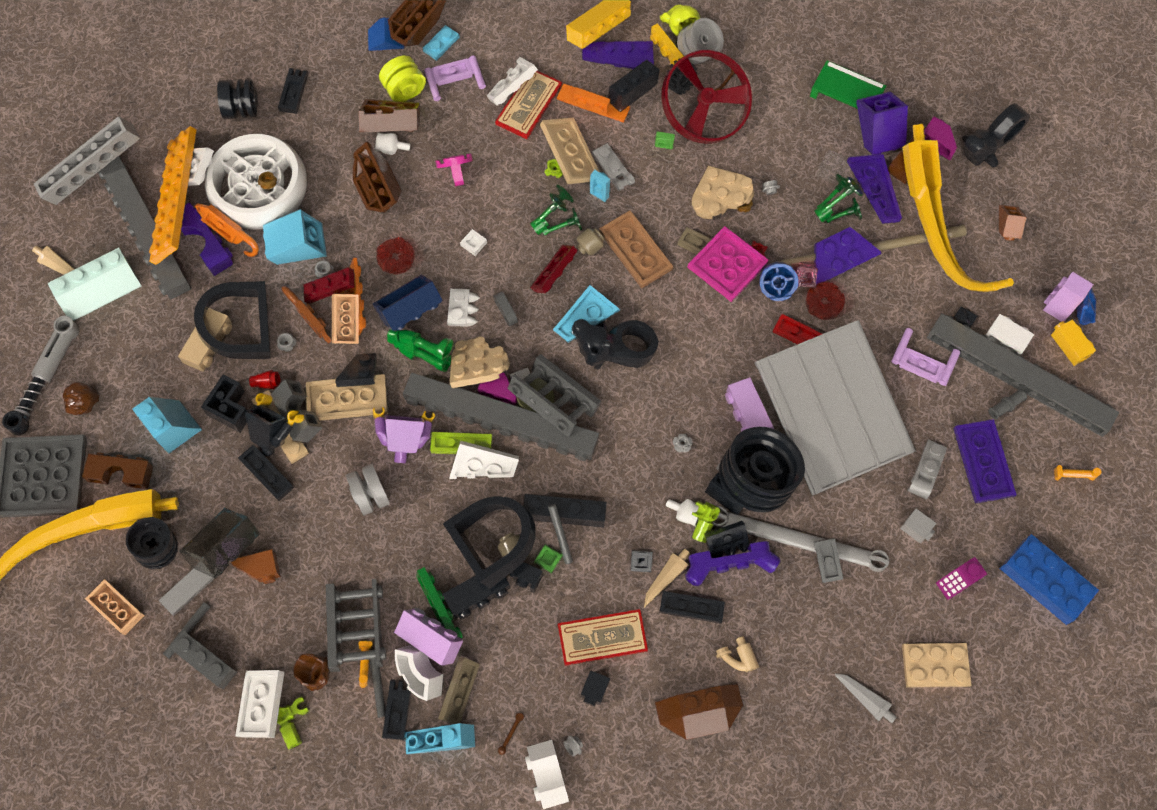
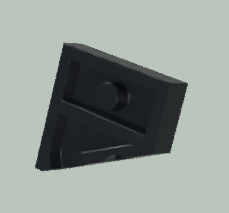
(359, 371)

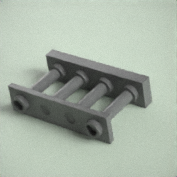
(561, 382)
(335, 616)

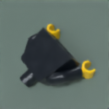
(268, 427)

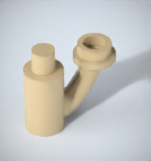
(746, 654)

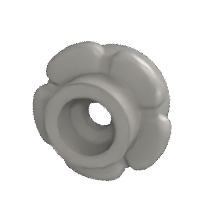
(770, 187)
(323, 265)
(282, 339)
(682, 438)
(573, 745)

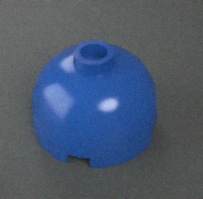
(778, 281)

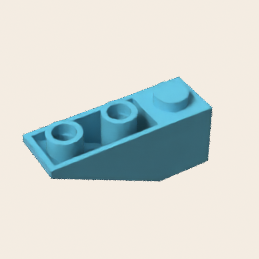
(440, 738)

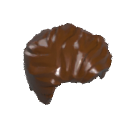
(79, 398)
(312, 671)

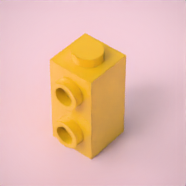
(1073, 342)

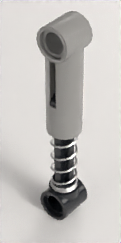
(42, 373)

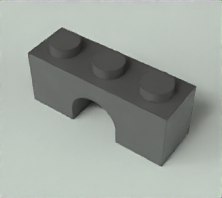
(289, 397)
(203, 660)

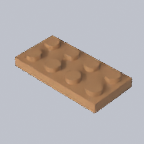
(636, 249)

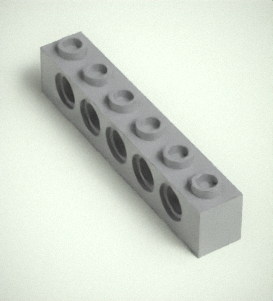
(87, 160)

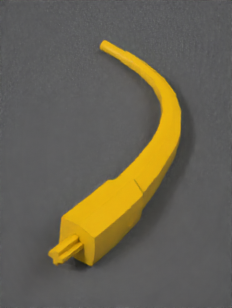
(924, 184)
(106, 513)

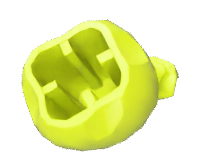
(680, 17)

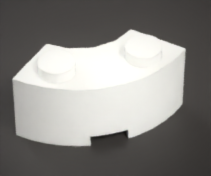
(418, 673)
(547, 774)

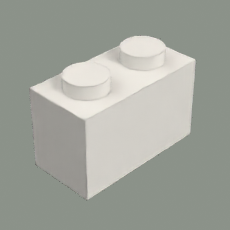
(1009, 334)

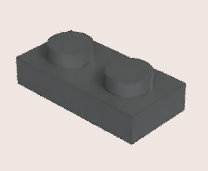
(828, 560)

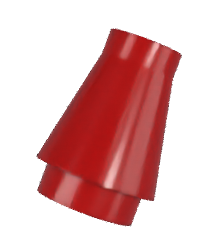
(268, 379)

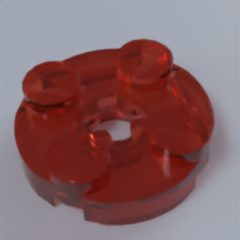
(398, 246)
(833, 295)

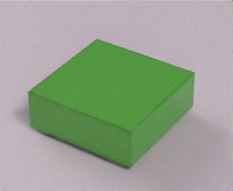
(664, 140)
(548, 558)

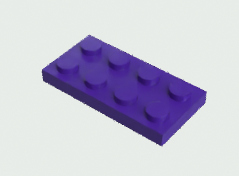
(984, 461)

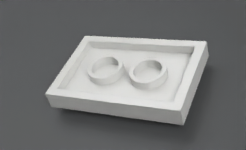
(200, 161)
(260, 704)

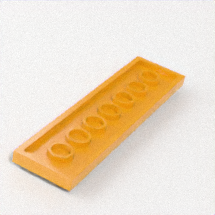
(173, 196)

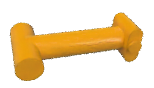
(1091, 474)
(364, 664)

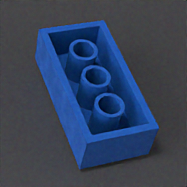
(1049, 579)

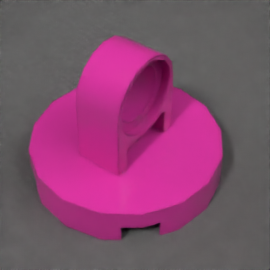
(454, 163)

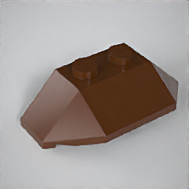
(414, 20)
(374, 179)
(700, 711)

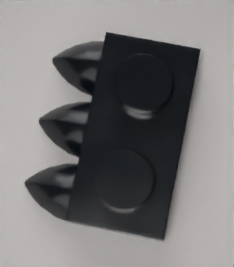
(727, 539)

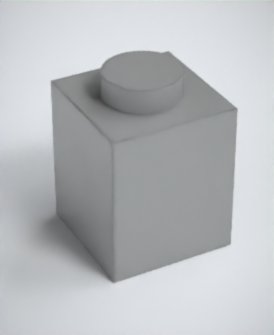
(919, 526)

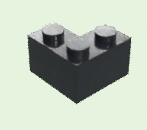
(223, 405)

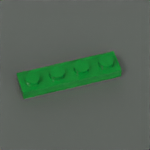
(435, 600)

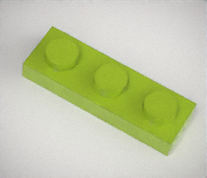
(449, 442)

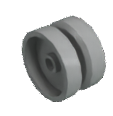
(700, 35)
(365, 490)

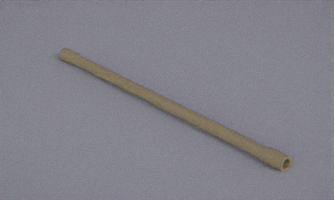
(952, 232)

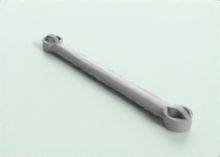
(802, 540)

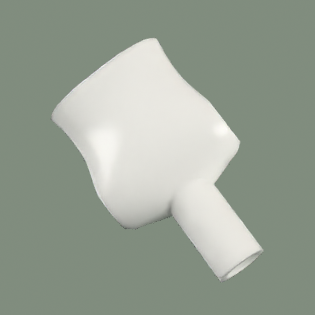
(389, 143)
(684, 511)

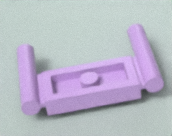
(453, 72)
(921, 364)

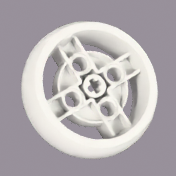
(257, 205)

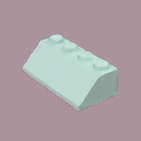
(94, 284)

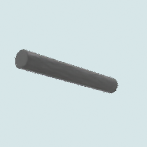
(560, 534)
(189, 626)
(378, 691)

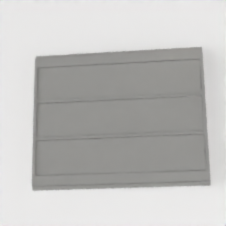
(835, 406)

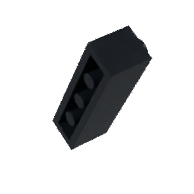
(570, 510)

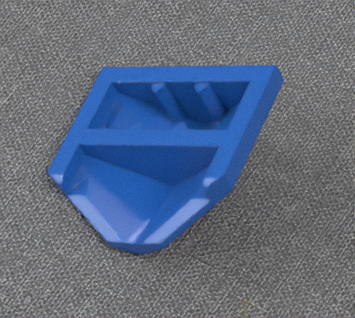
(380, 38)
(1087, 309)

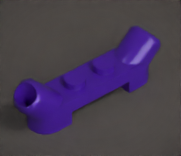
(758, 554)

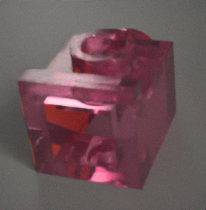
(807, 274)

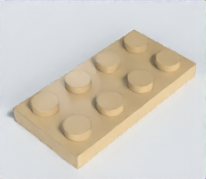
(569, 149)
(346, 402)

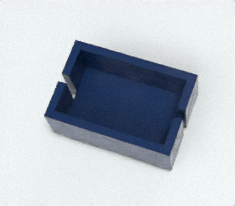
(407, 302)

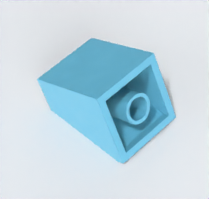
(294, 238)
(167, 421)

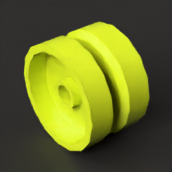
(402, 78)

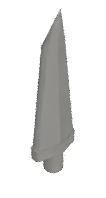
(873, 703)

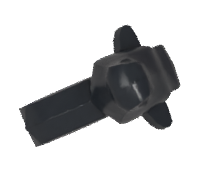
(984, 143)
(602, 345)

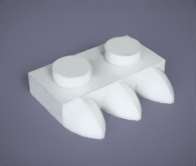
(460, 308)

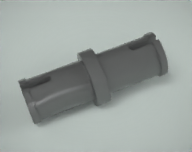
(1007, 404)

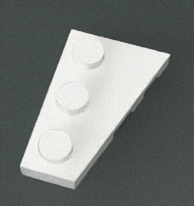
(515, 77)
(476, 460)

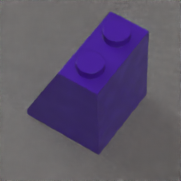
(883, 122)

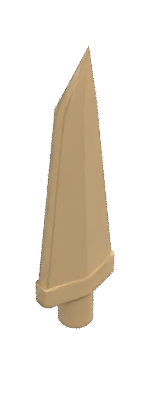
(52, 260)
(671, 570)

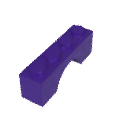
(213, 254)

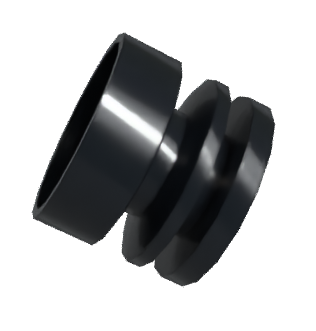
(235, 99)
(146, 534)

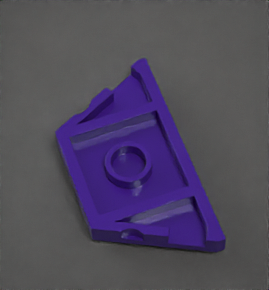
(842, 253)

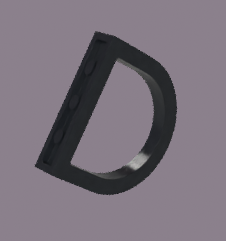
(237, 289)
(500, 569)

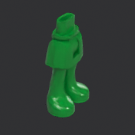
(410, 345)

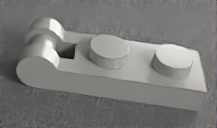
(613, 167)

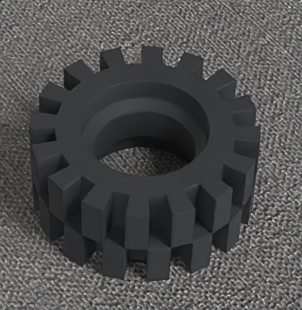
(678, 81)

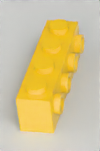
(597, 21)

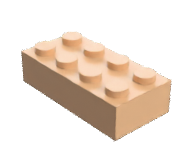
(345, 318)
(114, 607)

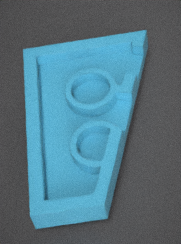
(591, 307)

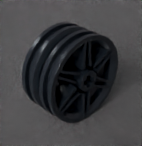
(766, 474)

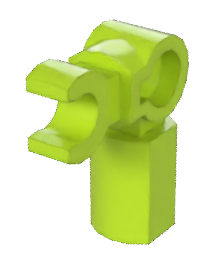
(706, 514)
(288, 729)

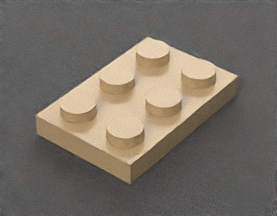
(936, 665)

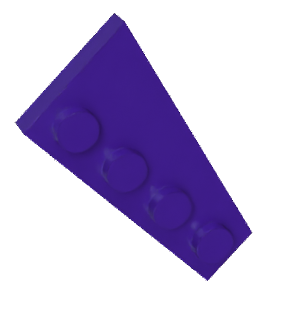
(619, 53)
(877, 185)

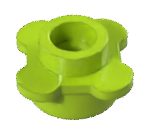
(549, 171)

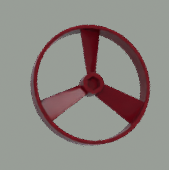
(734, 95)

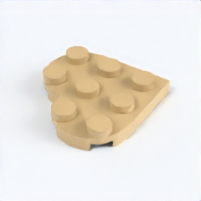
(721, 191)
(476, 362)

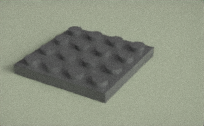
(41, 475)

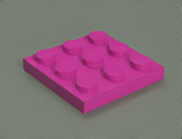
(728, 264)

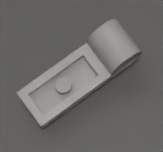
(927, 469)

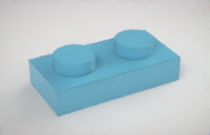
(441, 42)
(599, 185)

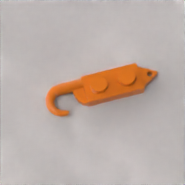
(226, 227)

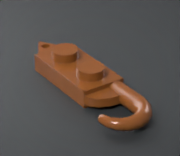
(307, 314)

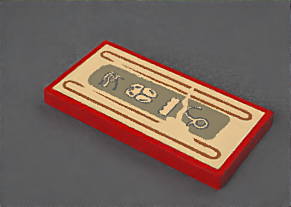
(528, 104)
(602, 637)

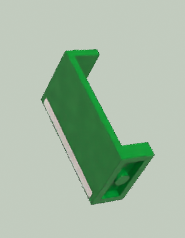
(844, 85)

